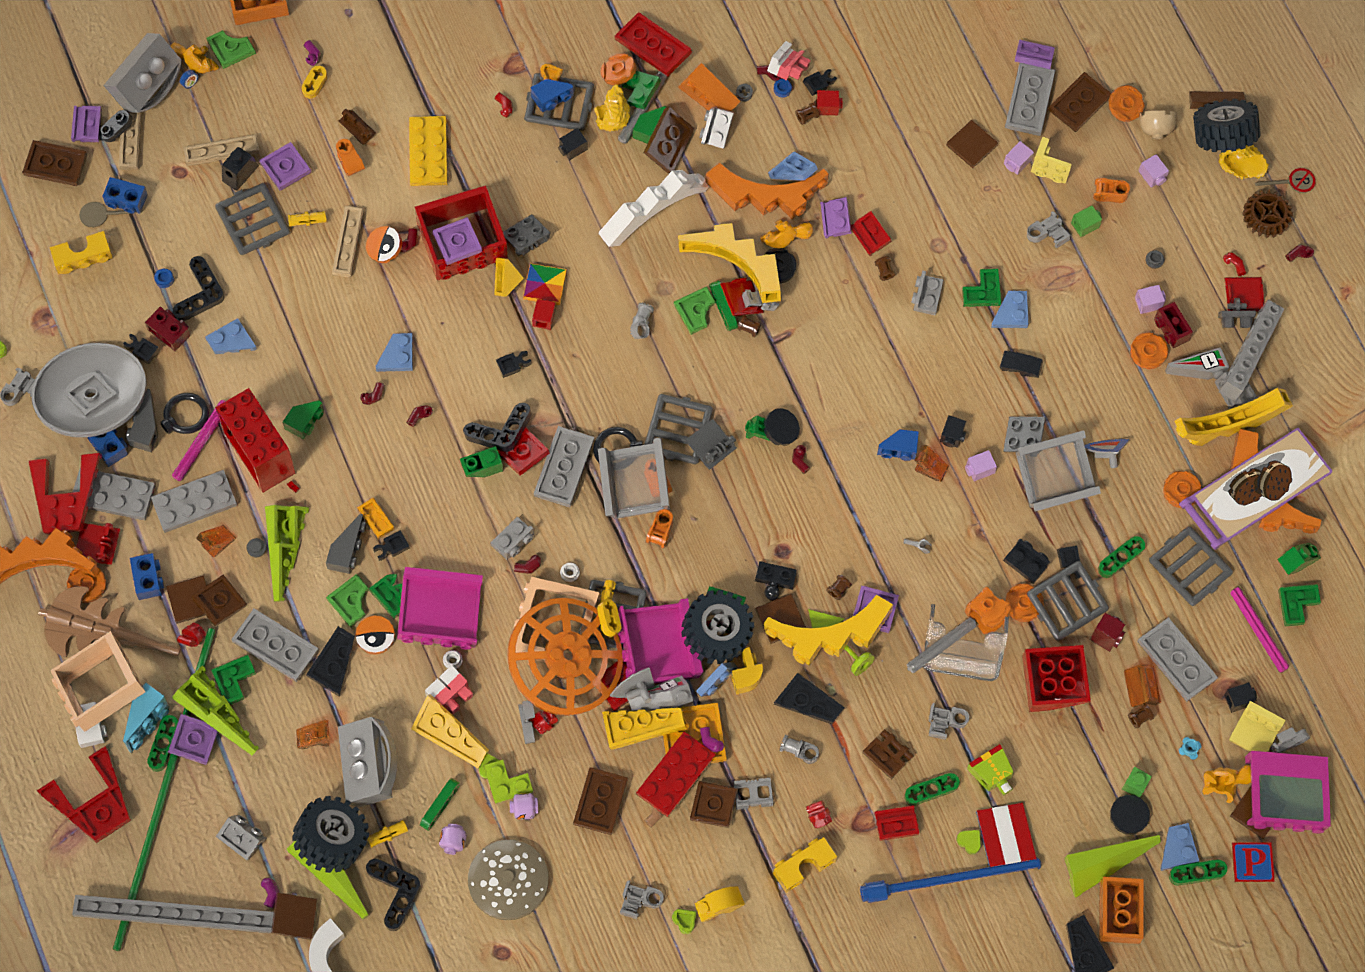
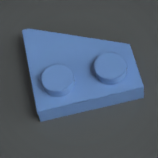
(793, 168)
(1013, 311)
(230, 339)
(397, 354)
(716, 678)
(1179, 847)

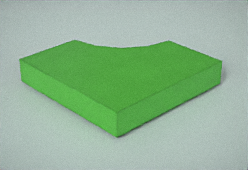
(229, 49)
(694, 309)
(348, 600)

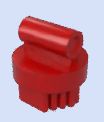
(192, 635)
(544, 721)
(819, 814)

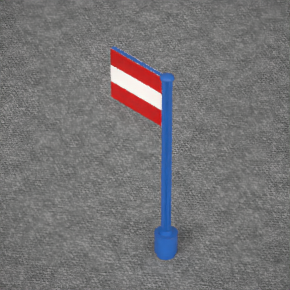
(1006, 846)

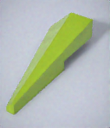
(283, 533)
(205, 702)
(1091, 866)
(335, 882)

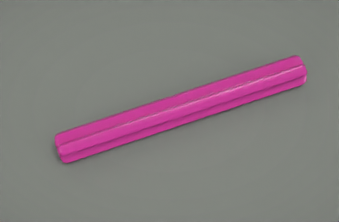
(197, 445)
(1259, 629)

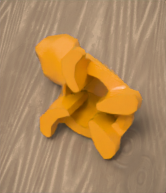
(195, 58)
(786, 234)
(1225, 781)

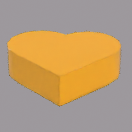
(551, 72)

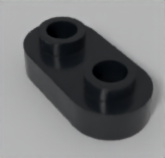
(115, 126)

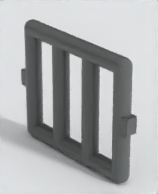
(563, 123)
(236, 235)
(658, 414)
(1201, 545)
(594, 584)
(1072, 625)

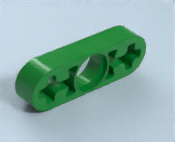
(723, 307)
(1122, 549)
(159, 735)
(935, 781)
(439, 804)
(1213, 875)

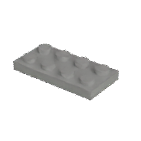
(1029, 99)
(564, 466)
(119, 495)
(193, 501)
(275, 645)
(1177, 659)

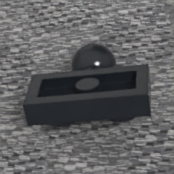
(775, 577)

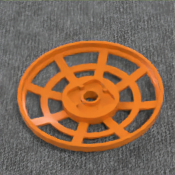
(557, 663)

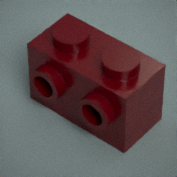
(1173, 325)
(167, 328)
(1108, 632)

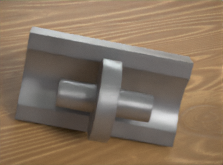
(1227, 317)

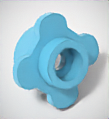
(1195, 745)

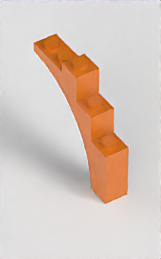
(764, 197)
(1244, 448)
(56, 550)

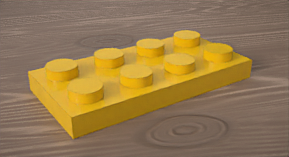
(428, 151)

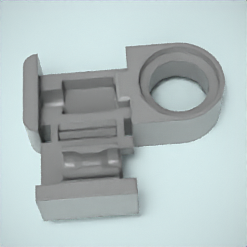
(1053, 228)
(753, 298)
(18, 385)
(527, 712)
(942, 717)
(1289, 739)
(634, 898)

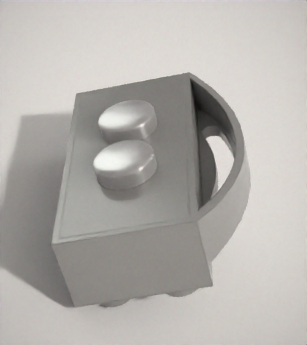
(143, 74)
(367, 761)

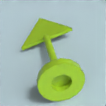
(861, 662)

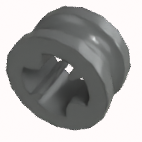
(747, 88)

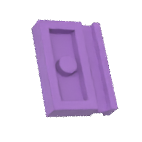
(1034, 54)
(86, 123)
(836, 217)

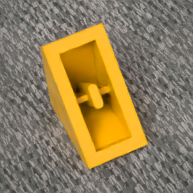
(506, 277)

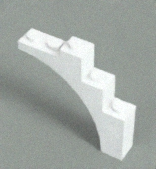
(652, 200)

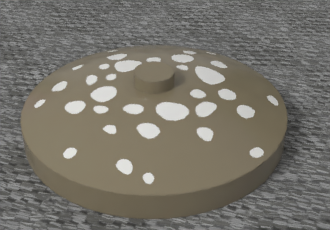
(508, 879)

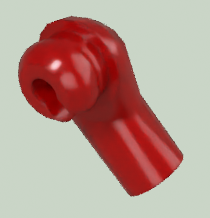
(1237, 261)

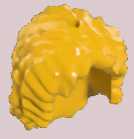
(615, 111)
(1244, 162)

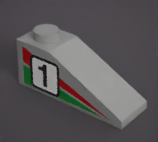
(1202, 366)
(664, 696)

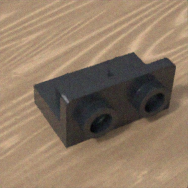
(1027, 561)

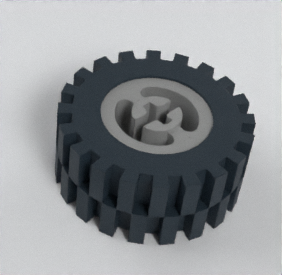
(1226, 125)
(709, 640)
(336, 849)

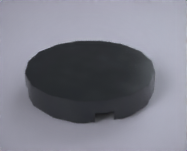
(785, 264)
(781, 427)
(1129, 814)

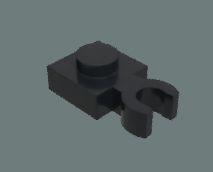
(818, 82)
(142, 350)
(510, 364)
(393, 544)
(1067, 557)

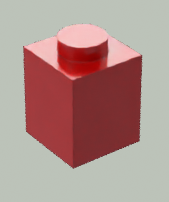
(828, 102)
(543, 314)

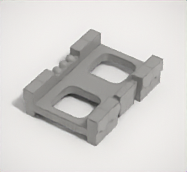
(754, 799)

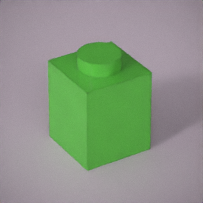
(1086, 221)
(1136, 782)

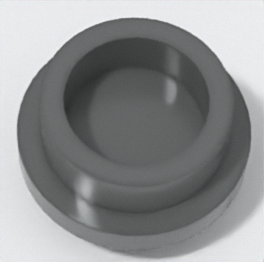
(1154, 259)
(256, 547)

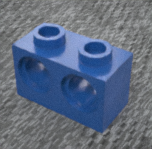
(126, 192)
(103, 445)
(142, 577)

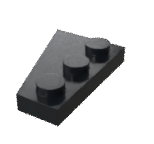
(1085, 948)

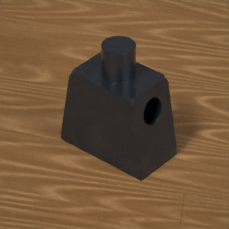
(240, 166)

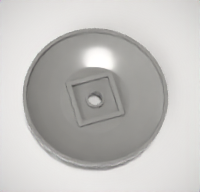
(97, 368)

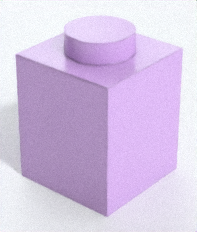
(1018, 158)
(1153, 171)
(1150, 299)
(980, 466)

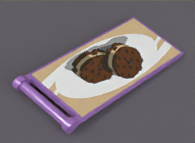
(1257, 487)

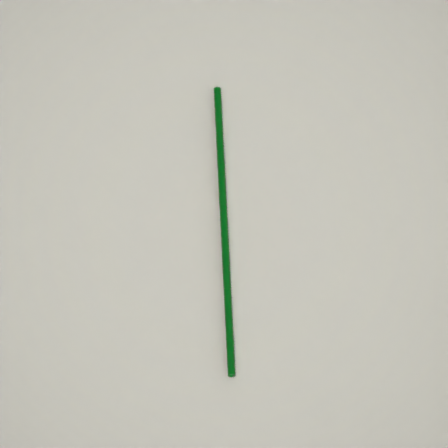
(158, 808)

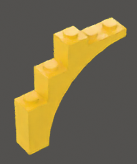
(741, 253)
(1226, 423)
(834, 638)

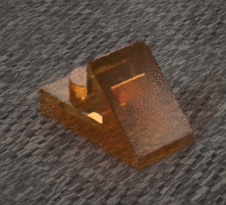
(930, 464)
(215, 539)
(313, 735)

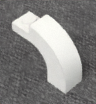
(321, 945)

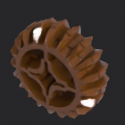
(1272, 223)

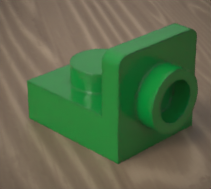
(755, 427)

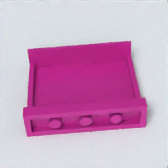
(439, 608)
(655, 641)

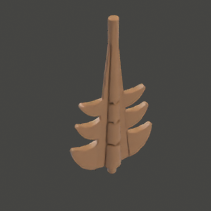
(68, 619)

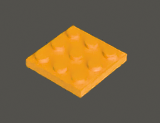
(695, 719)

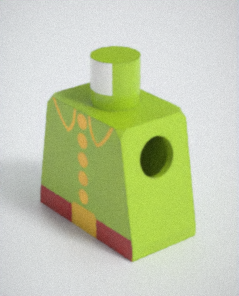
(992, 770)

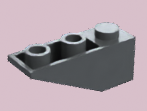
(144, 429)
(343, 549)

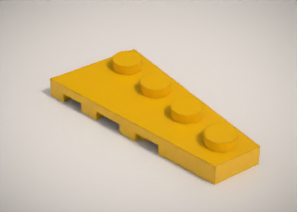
(636, 726)
(446, 731)

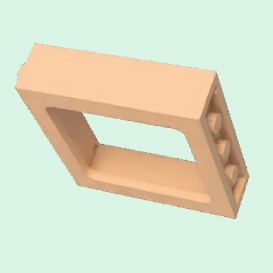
(535, 584)
(83, 662)

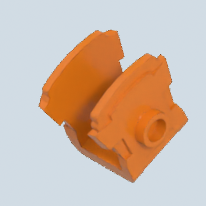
(987, 611)

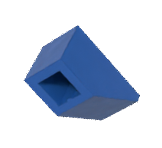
(550, 93)
(900, 445)

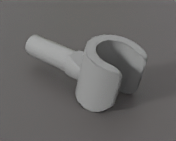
(921, 544)

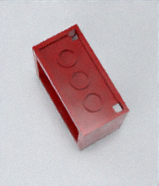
(454, 207)
(255, 440)

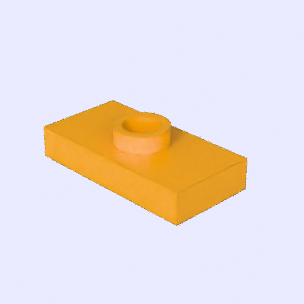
(375, 518)

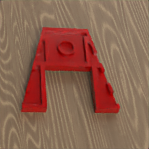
(63, 510)
(100, 814)

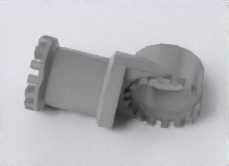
(641, 319)
(799, 749)

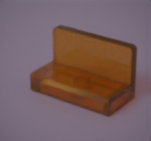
(1142, 685)

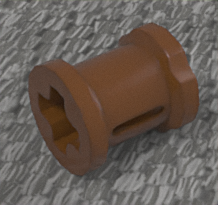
(807, 113)
(885, 268)
(749, 326)
(839, 587)
(1141, 716)

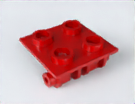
(98, 542)

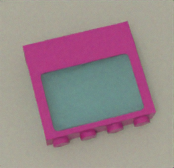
(1289, 791)

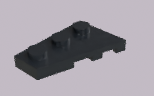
(332, 661)
(809, 700)

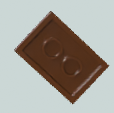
(1079, 102)
(668, 140)
(54, 163)
(600, 801)

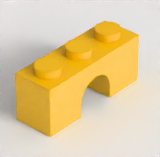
(95, 252)
(818, 853)

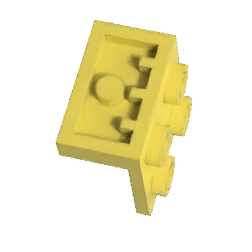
(1049, 167)
(1256, 728)

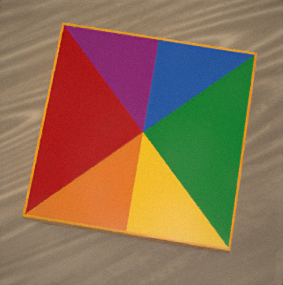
(544, 283)

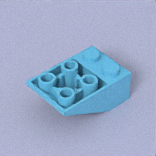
(143, 716)

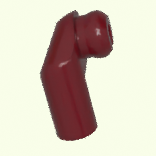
(762, 70)
(410, 242)
(1300, 251)
(375, 396)
(419, 413)
(798, 459)
(530, 566)

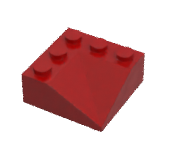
(1055, 677)

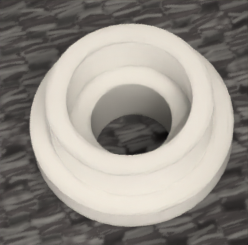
(569, 566)
(452, 654)

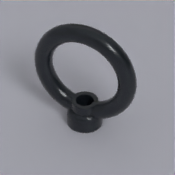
(170, 425)
(611, 431)

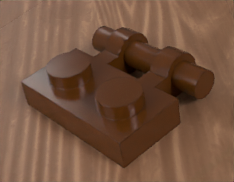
(884, 758)

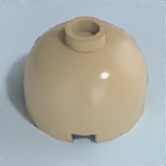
(1157, 123)

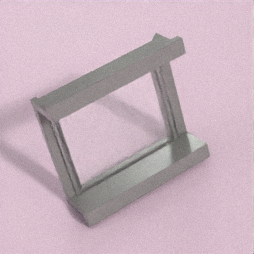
(1056, 471)
(634, 480)

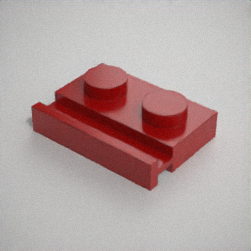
(870, 233)
(896, 823)

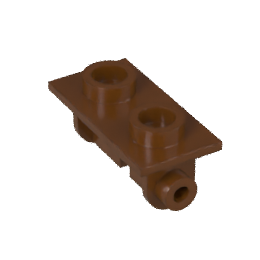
(356, 126)

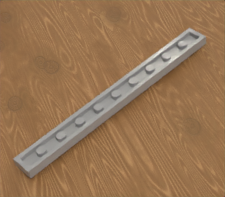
(172, 914)

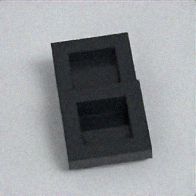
(1022, 363)

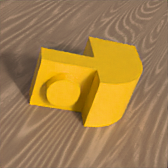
(749, 677)
(719, 902)

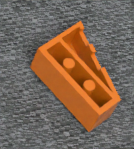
(708, 90)

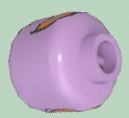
(524, 806)
(452, 839)

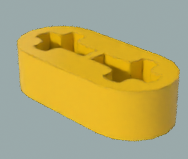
(317, 83)
(609, 617)

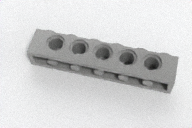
(1251, 350)

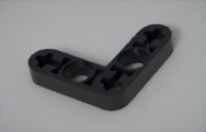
(205, 295)
(500, 435)
(403, 891)

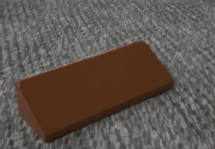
(1199, 98)

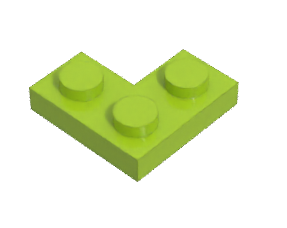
(504, 787)

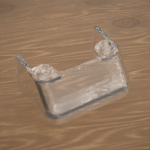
(967, 657)

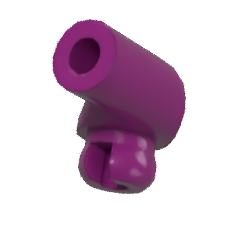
(314, 53)
(709, 742)
(271, 889)

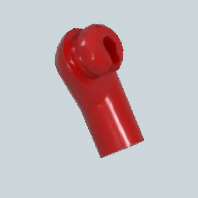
(507, 105)

